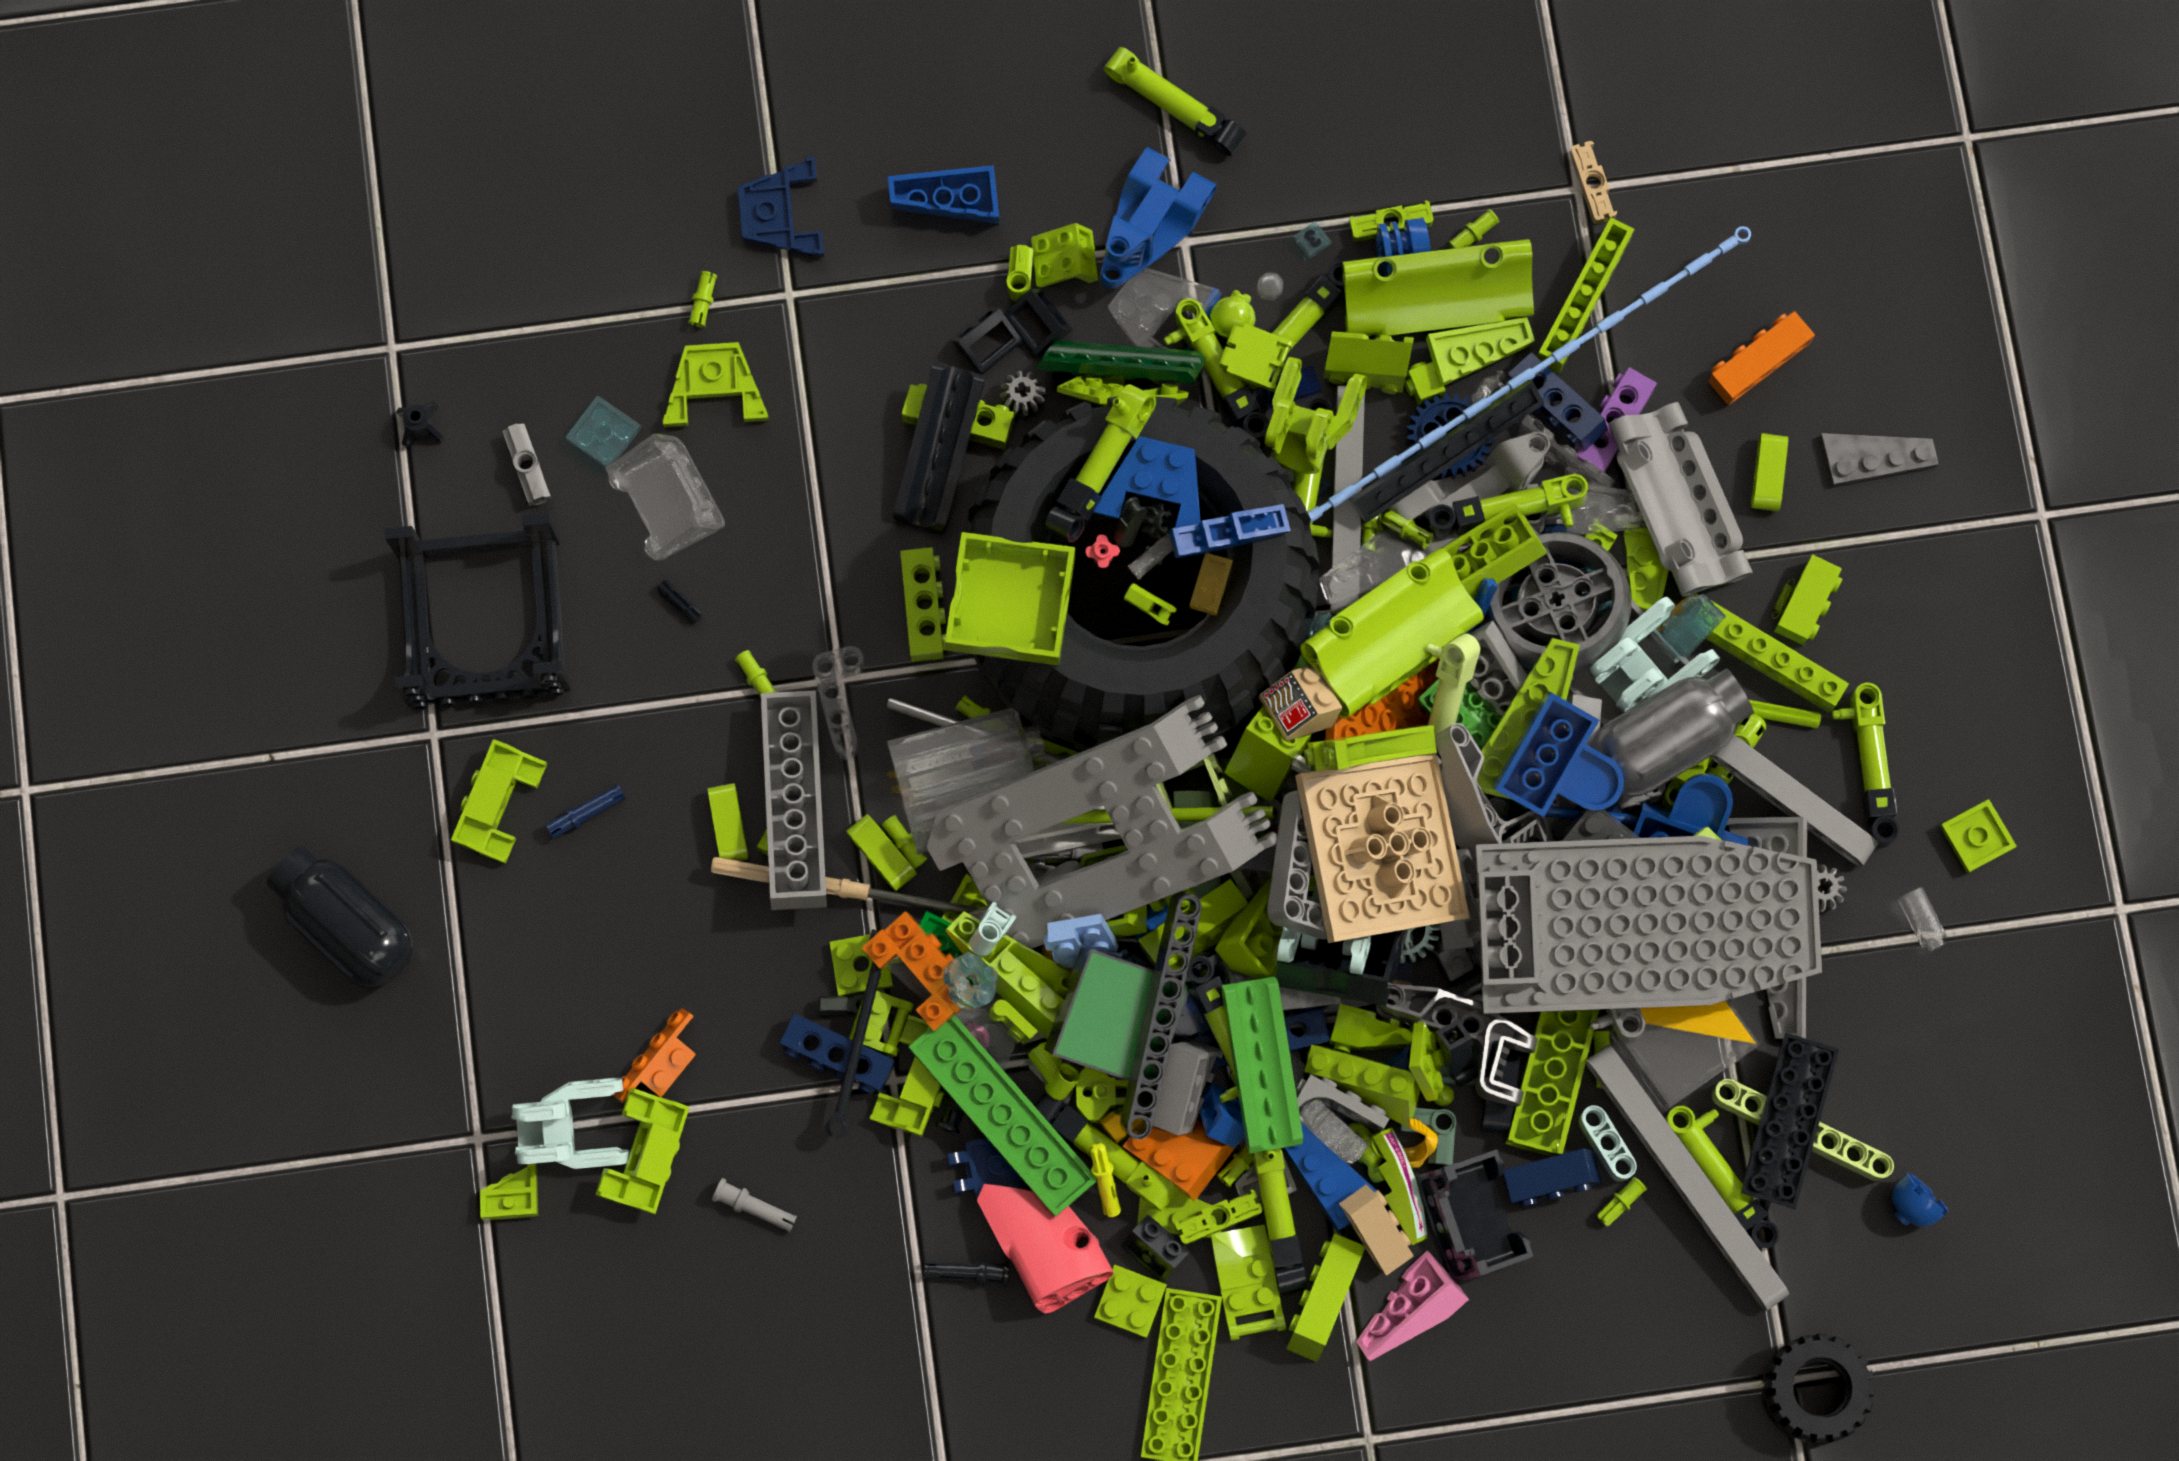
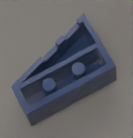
(1553, 1177)

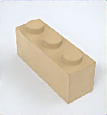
(1377, 1229)

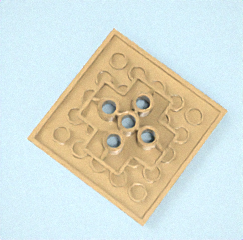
(1382, 847)

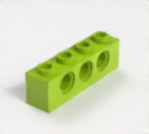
(994, 434)
(914, 563)

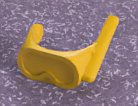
(1418, 1154)

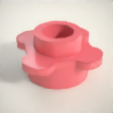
(1102, 559)

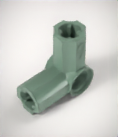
(1445, 1147)

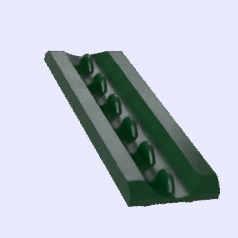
(1122, 360)

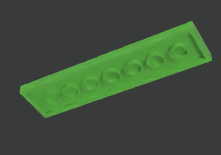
(1003, 1115)

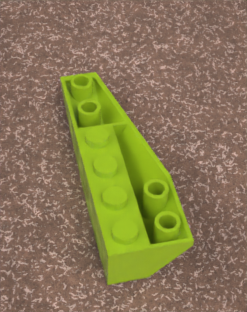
(1025, 977)

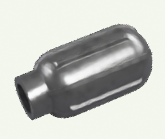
(1673, 730)

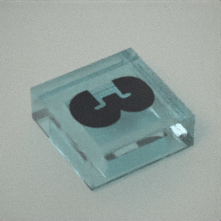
(1312, 240)

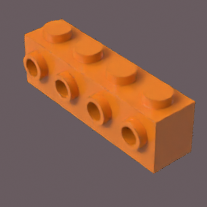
(1761, 357)

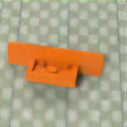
(662, 1060)

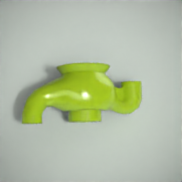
(1372, 1155)

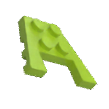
(713, 372)

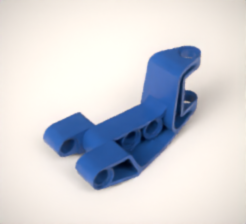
(1151, 217)

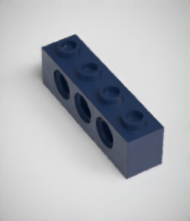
(1581, 433)
(802, 1029)

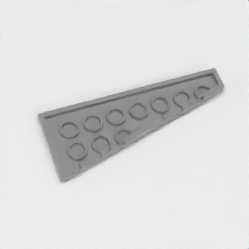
(1790, 837)

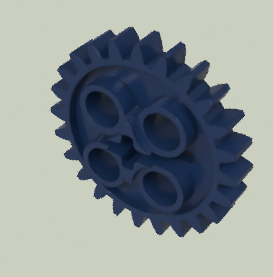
(1426, 419)

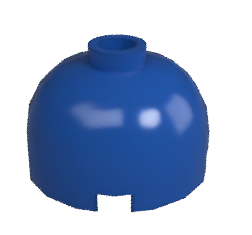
(1916, 1203)

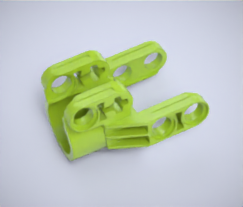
(1302, 434)

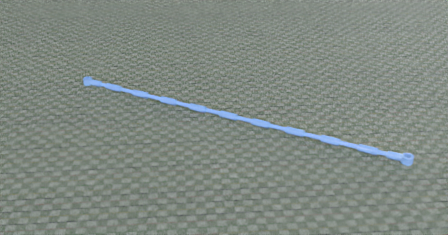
(1530, 373)

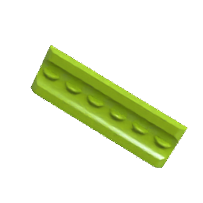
(1181, 1376)

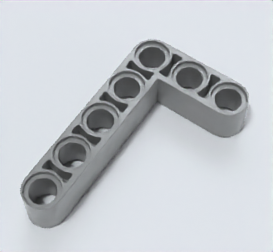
(1291, 875)

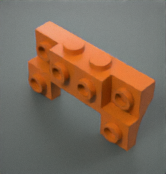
(923, 958)

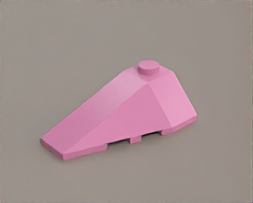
(1420, 1303)

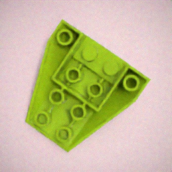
(1097, 390)

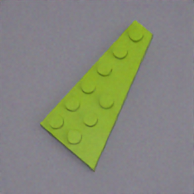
(1550, 673)

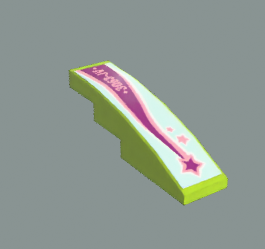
(1405, 1195)

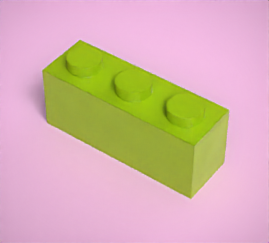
(1809, 600)

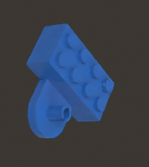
(1556, 760)
(1700, 803)

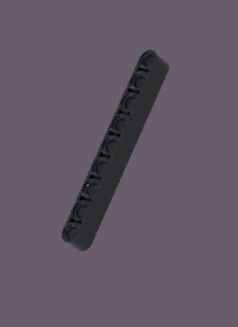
(1165, 1028)

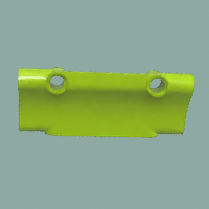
(1439, 289)
(1387, 631)

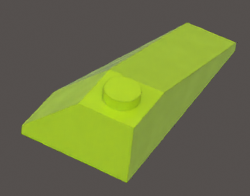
(1252, 939)
(1361, 1031)

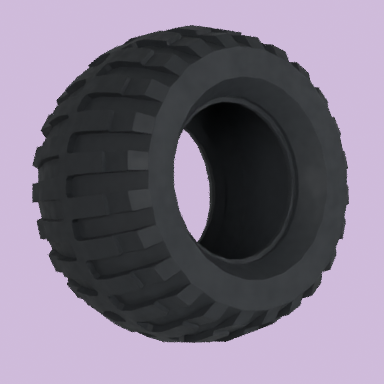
(1226, 658)

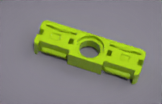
(1366, 226)
(1201, 1226)

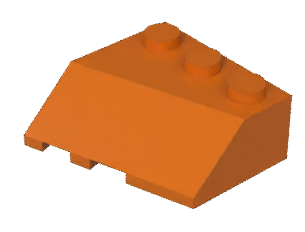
(1183, 1159)

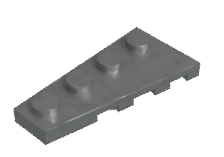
(1872, 457)

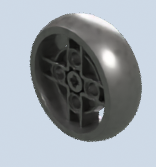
(1603, 584)

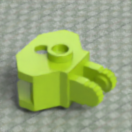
(1103, 1094)

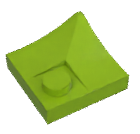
(1242, 1257)

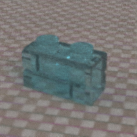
(1692, 624)

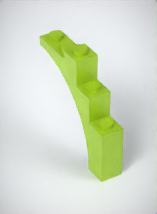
(1370, 748)

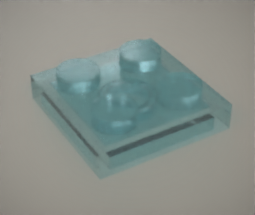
(603, 432)

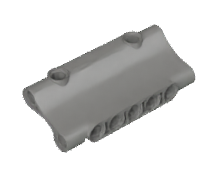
(1674, 501)

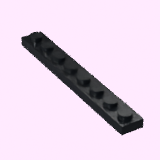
(1448, 450)

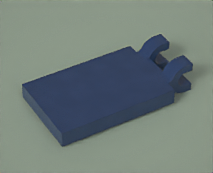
(982, 1167)

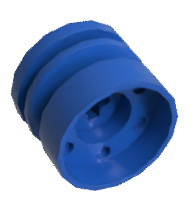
(1412, 240)

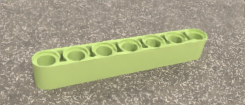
(1842, 1142)

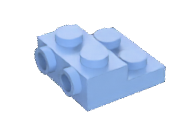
(1068, 935)

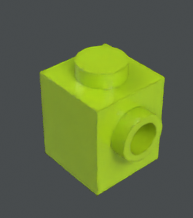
(1423, 383)

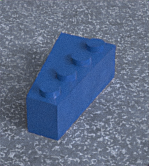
(948, 193)
(1325, 1176)

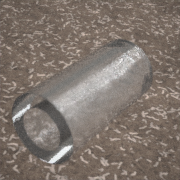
(1923, 919)

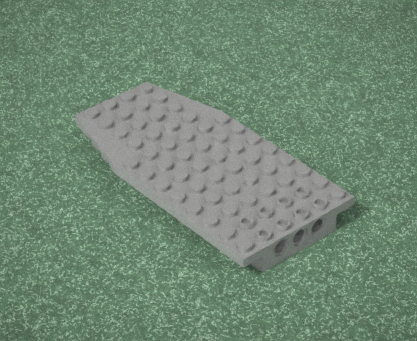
(1641, 922)

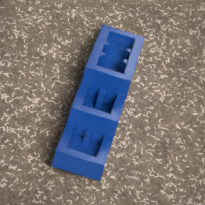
(1229, 531)

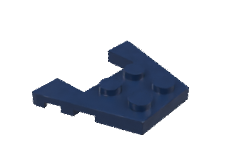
(768, 210)

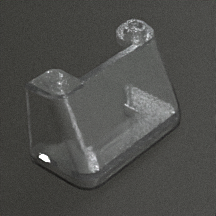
(666, 494)

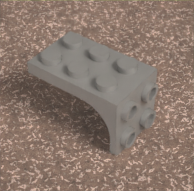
(1346, 1104)

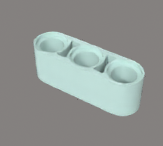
(1607, 1129)

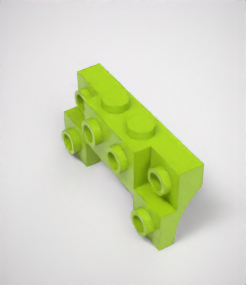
(489, 799)
(918, 1094)
(650, 1155)

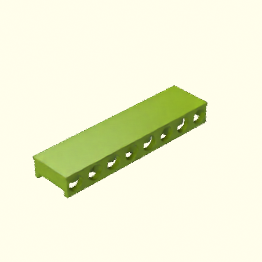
(1499, 555)
(1552, 1081)

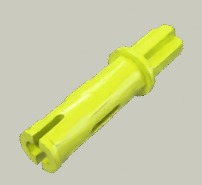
(1102, 1170)

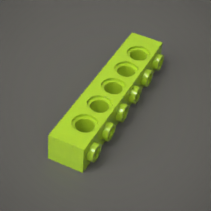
(1587, 290)
(1778, 661)

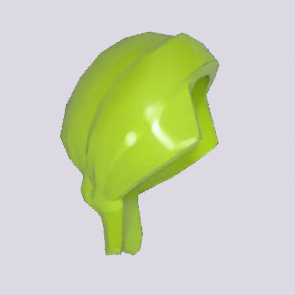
(1230, 312)

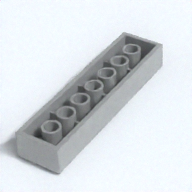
(793, 800)

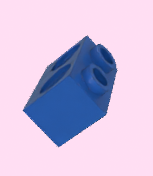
(1221, 1119)

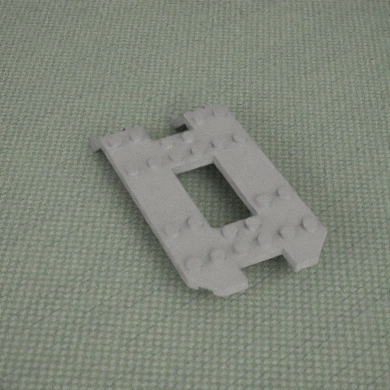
(1124, 781)

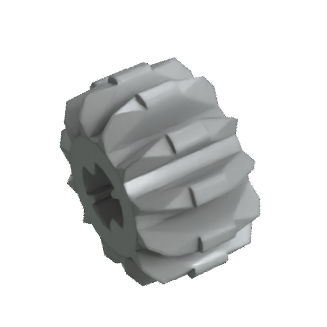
(1032, 390)
(1834, 889)

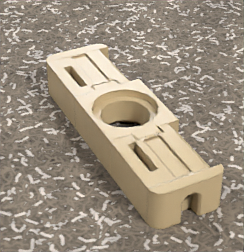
(1596, 199)

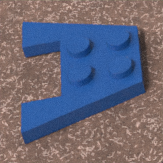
(1156, 472)

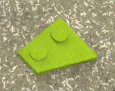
(511, 1197)

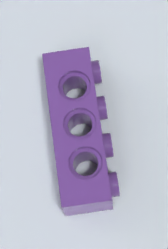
(1639, 389)

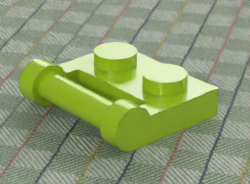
(878, 1018)
(1018, 1026)
(1253, 1300)

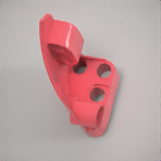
(1044, 1246)

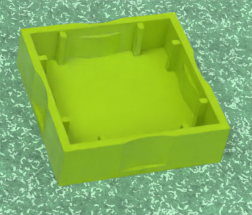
(1010, 599)

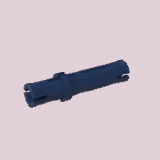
(585, 811)

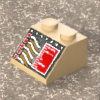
(1301, 703)

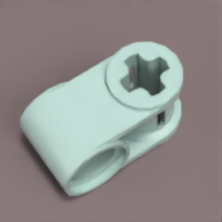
(990, 930)

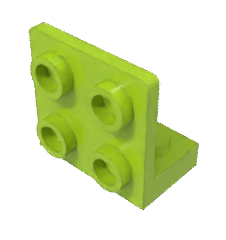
(1064, 255)

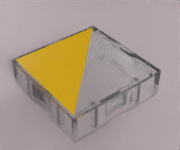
(1686, 1047)

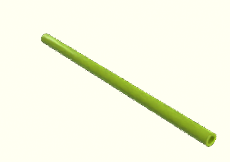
(1179, 814)

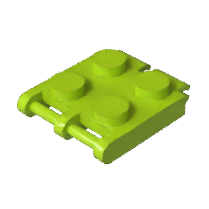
(1254, 356)

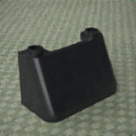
(1471, 1217)

